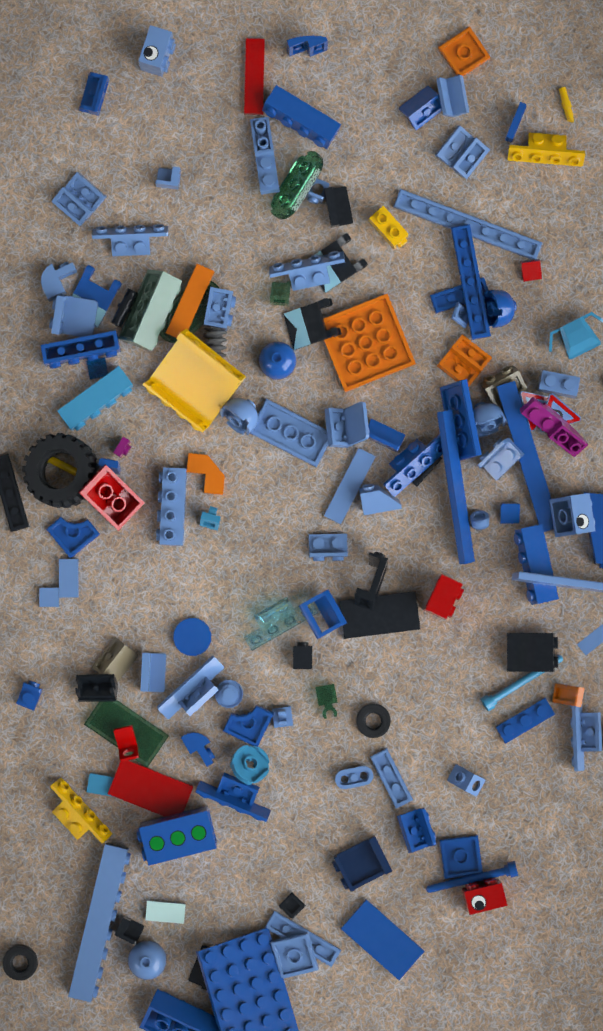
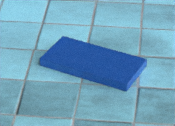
(457, 398)
(382, 939)

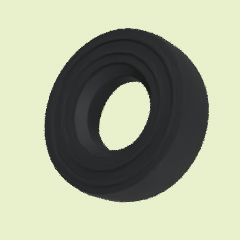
(373, 732)
(20, 974)

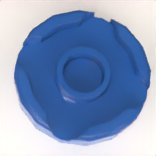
(192, 637)

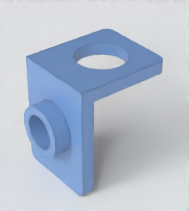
(315, 198)
(465, 779)

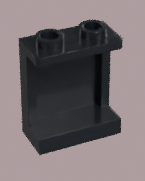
(531, 652)

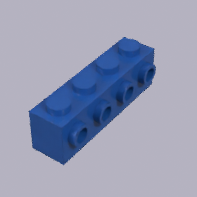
(301, 117)
(80, 348)
(535, 559)

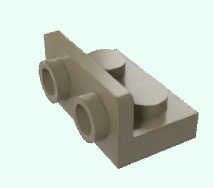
(506, 375)

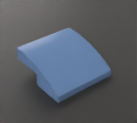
(462, 152)
(79, 199)

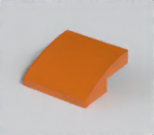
(464, 360)

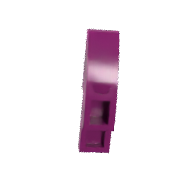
(554, 425)

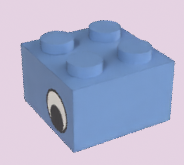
(156, 51)
(572, 515)

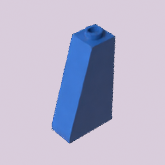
(596, 537)

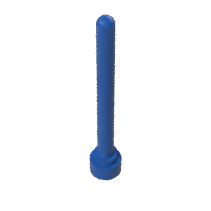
(508, 870)

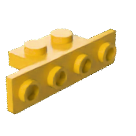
(546, 150)
(76, 814)

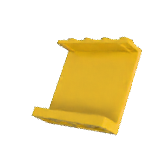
(194, 381)

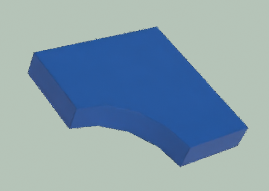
(72, 536)
(249, 726)

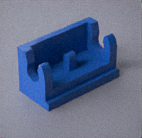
(94, 93)

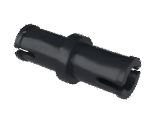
(124, 308)

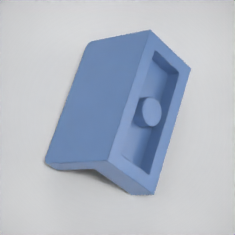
(453, 96)
(153, 672)

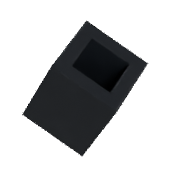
(302, 656)

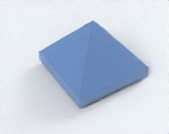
(459, 315)

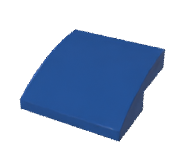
(312, 44)

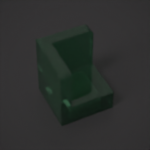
(280, 293)

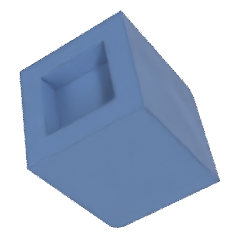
(168, 178)

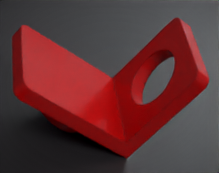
(126, 742)

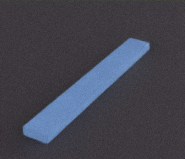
(480, 229)

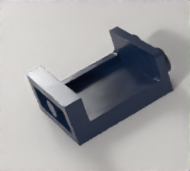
(361, 863)

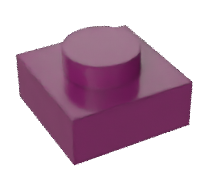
(123, 447)

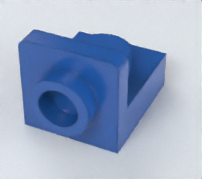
(29, 695)

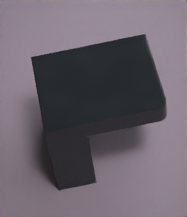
(129, 930)

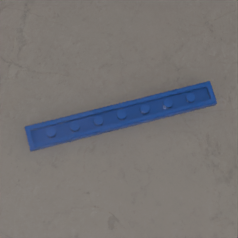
(529, 461)
(455, 487)

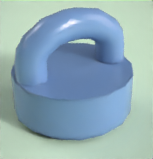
(479, 520)

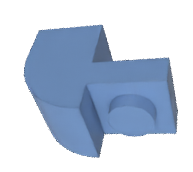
(51, 279)

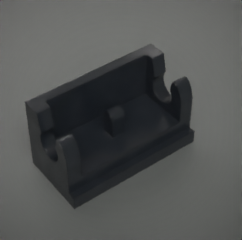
(96, 688)

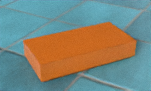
(568, 695)

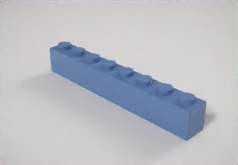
(98, 922)

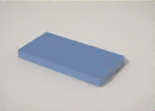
(291, 433)

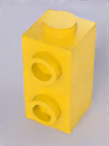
(389, 228)

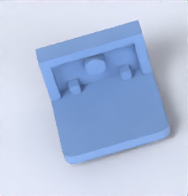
(73, 316)
(347, 425)

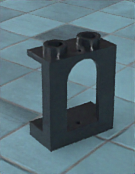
(368, 598)

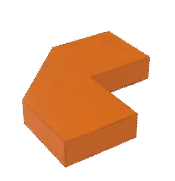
(204, 465)

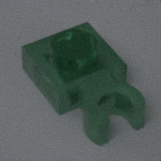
(327, 696)

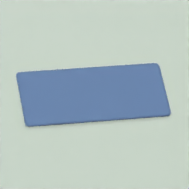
(592, 640)

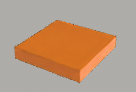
(464, 52)

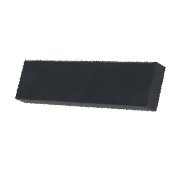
(11, 496)

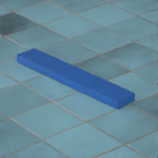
(470, 282)

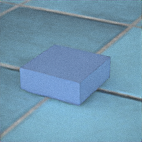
(49, 597)

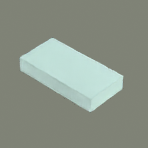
(165, 912)

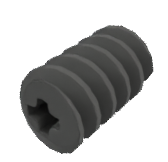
(215, 339)

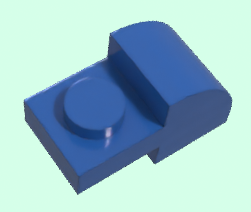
(196, 742)

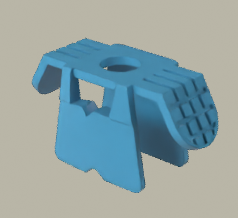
(577, 336)

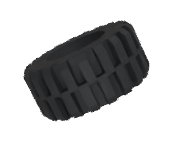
(37, 463)

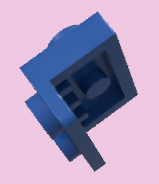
(416, 830)

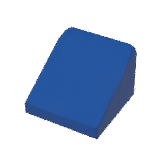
(509, 513)

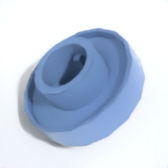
(229, 694)

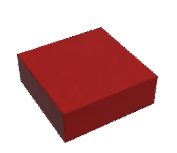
(531, 270)

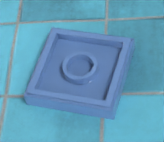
(294, 955)

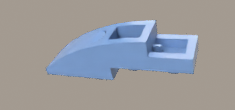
(264, 155)

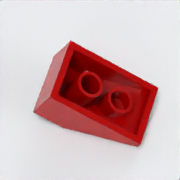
(111, 497)

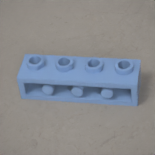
(172, 506)

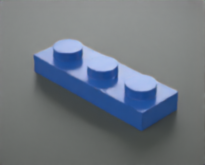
(525, 720)

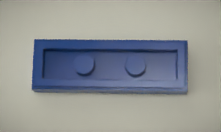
(447, 299)

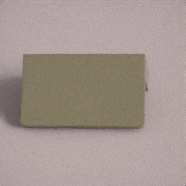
(115, 659)

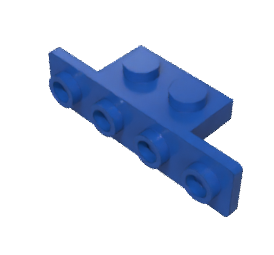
(412, 463)
(236, 795)

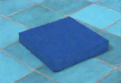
(461, 856)

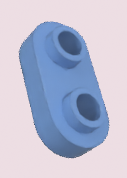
(354, 777)

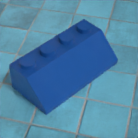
(173, 1014)

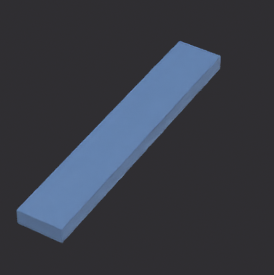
(557, 581)

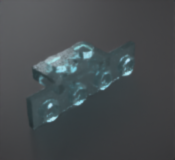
(276, 621)

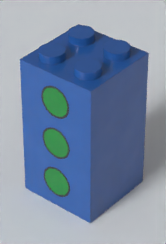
(177, 835)

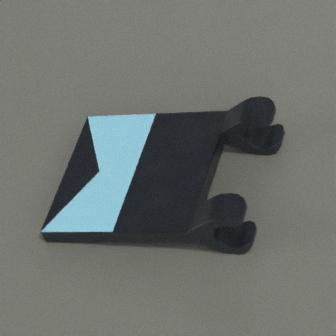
(341, 271)
(308, 326)

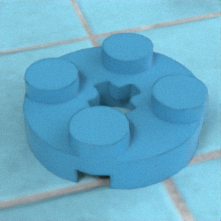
(242, 771)

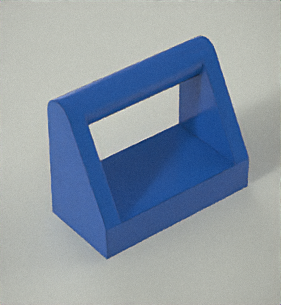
(329, 611)

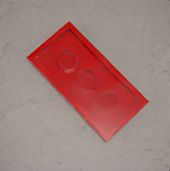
(150, 789)

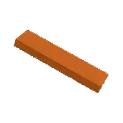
(190, 300)

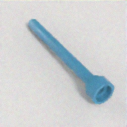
(490, 701)

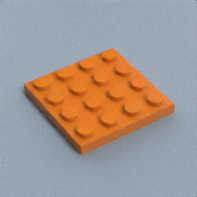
(369, 343)

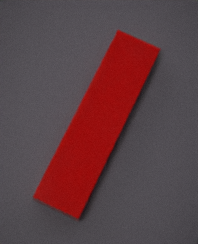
(254, 76)

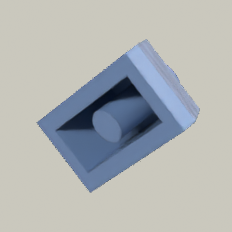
(377, 500)

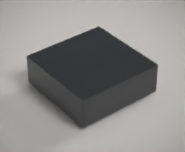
(292, 905)

